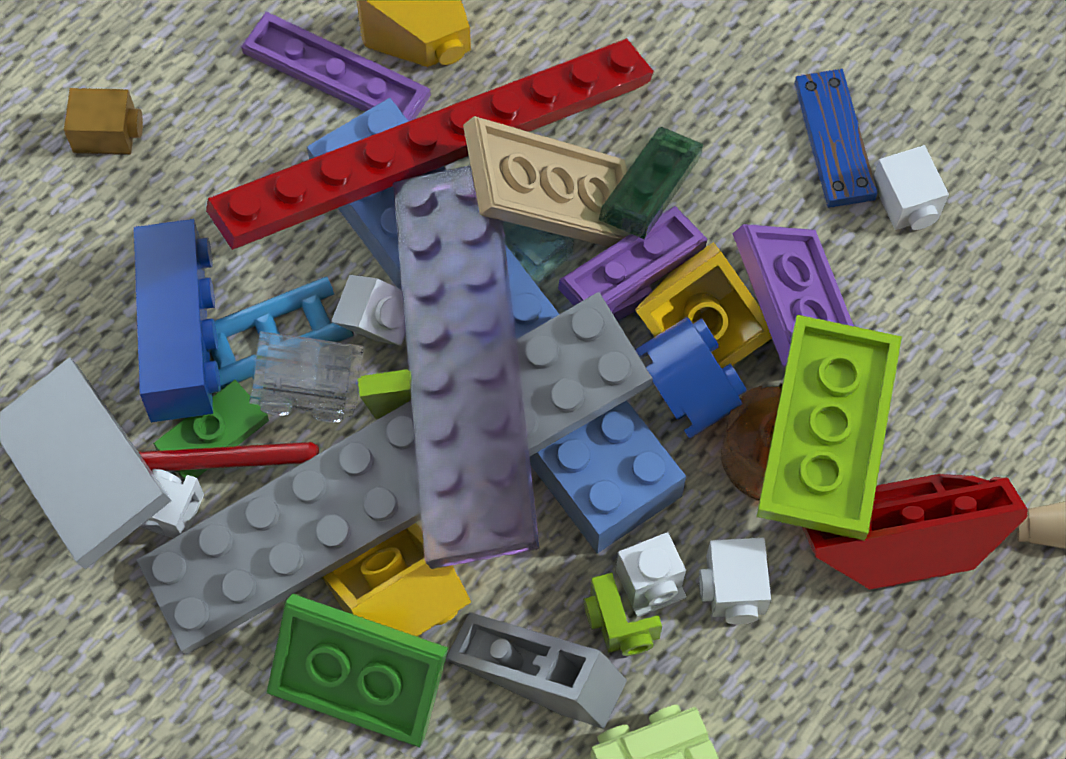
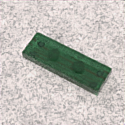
(651, 182)

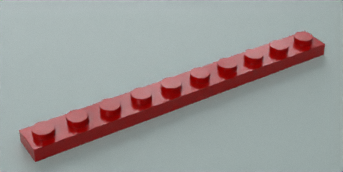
(421, 144)

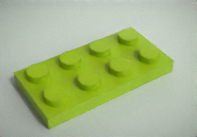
(830, 427)

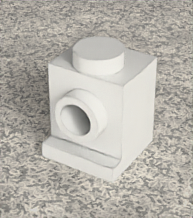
(181, 511)
(651, 574)

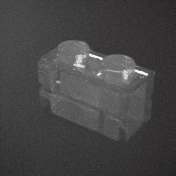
(305, 376)

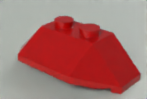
(925, 529)

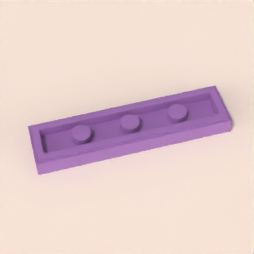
(331, 67)

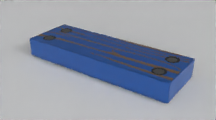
(835, 138)

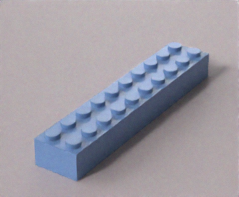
(601, 474)

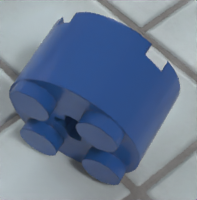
(691, 375)

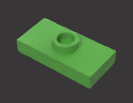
(228, 426)

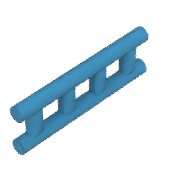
(262, 318)

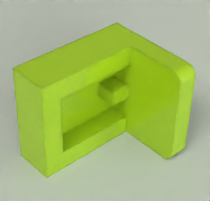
(606, 612)

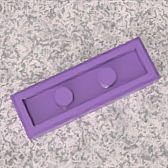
(635, 262)

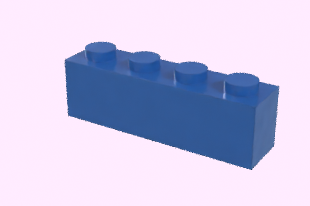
(173, 321)

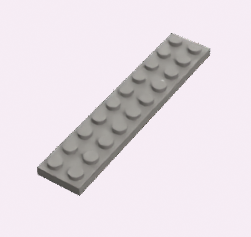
(370, 486)

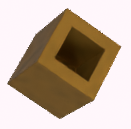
(102, 121)

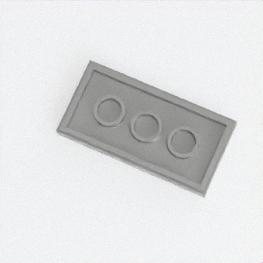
(79, 463)

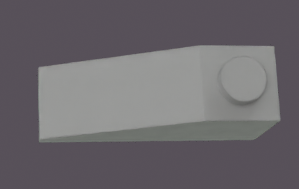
(540, 668)

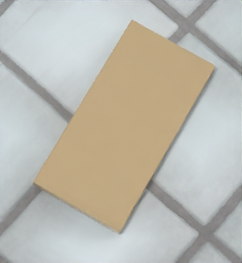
(542, 181)

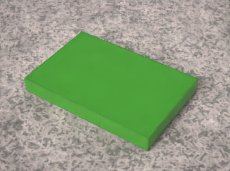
(356, 670)

